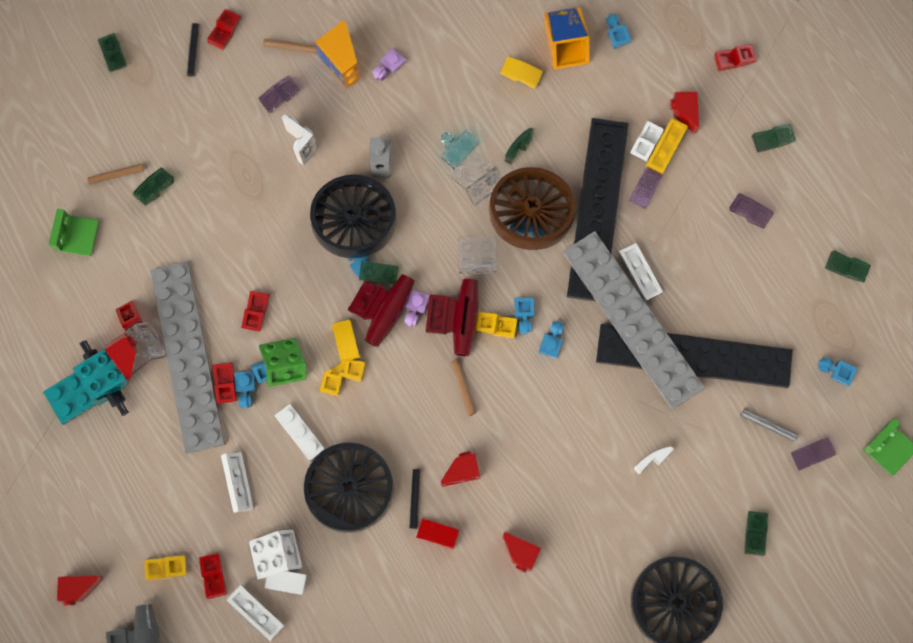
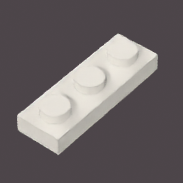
(640, 272)
(299, 432)
(237, 482)
(255, 613)

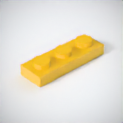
(667, 146)

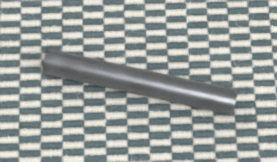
(769, 425)

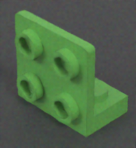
(73, 234)
(283, 362)
(890, 447)

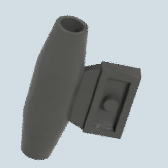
(144, 631)

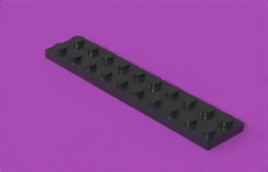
(599, 191)
(709, 358)

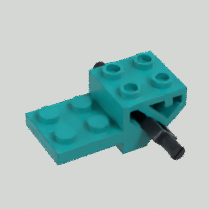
(90, 385)

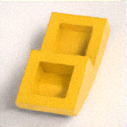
(521, 71)
(497, 325)
(345, 340)
(165, 568)

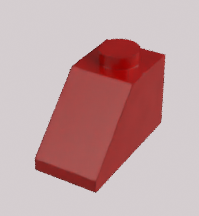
(686, 109)
(123, 352)
(461, 470)
(521, 552)
(76, 588)

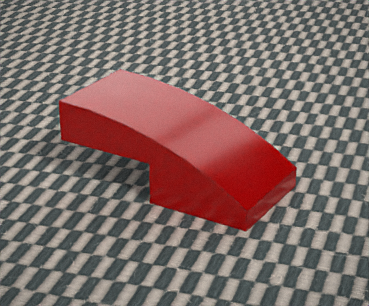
(224, 30)
(735, 58)
(255, 311)
(224, 383)
(212, 576)

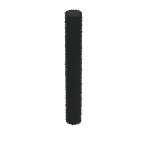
(192, 49)
(414, 499)

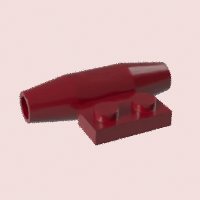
(381, 307)
(456, 316)

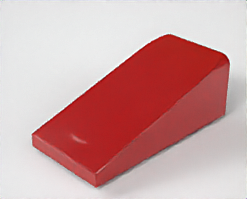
(438, 533)

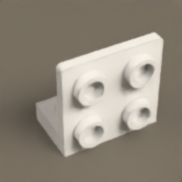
(305, 142)
(275, 553)

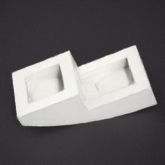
(647, 141)
(657, 457)
(287, 582)

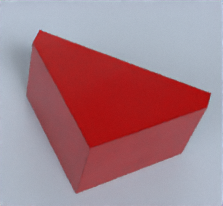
(128, 315)

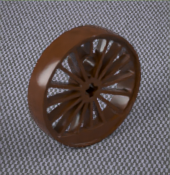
(532, 208)

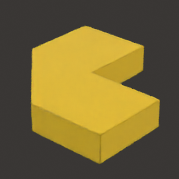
(333, 377)

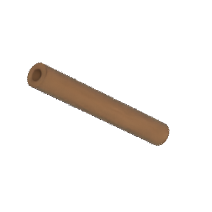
(290, 46)
(115, 174)
(463, 387)

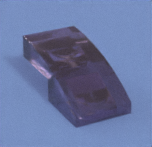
(278, 93)
(646, 187)
(752, 210)
(813, 453)

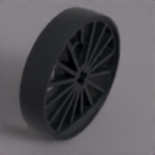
(344, 218)
(328, 519)
(637, 605)

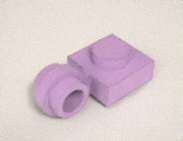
(390, 62)
(417, 304)

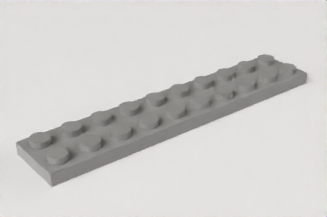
(633, 320)
(187, 358)

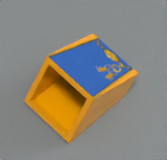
(567, 38)
(338, 54)

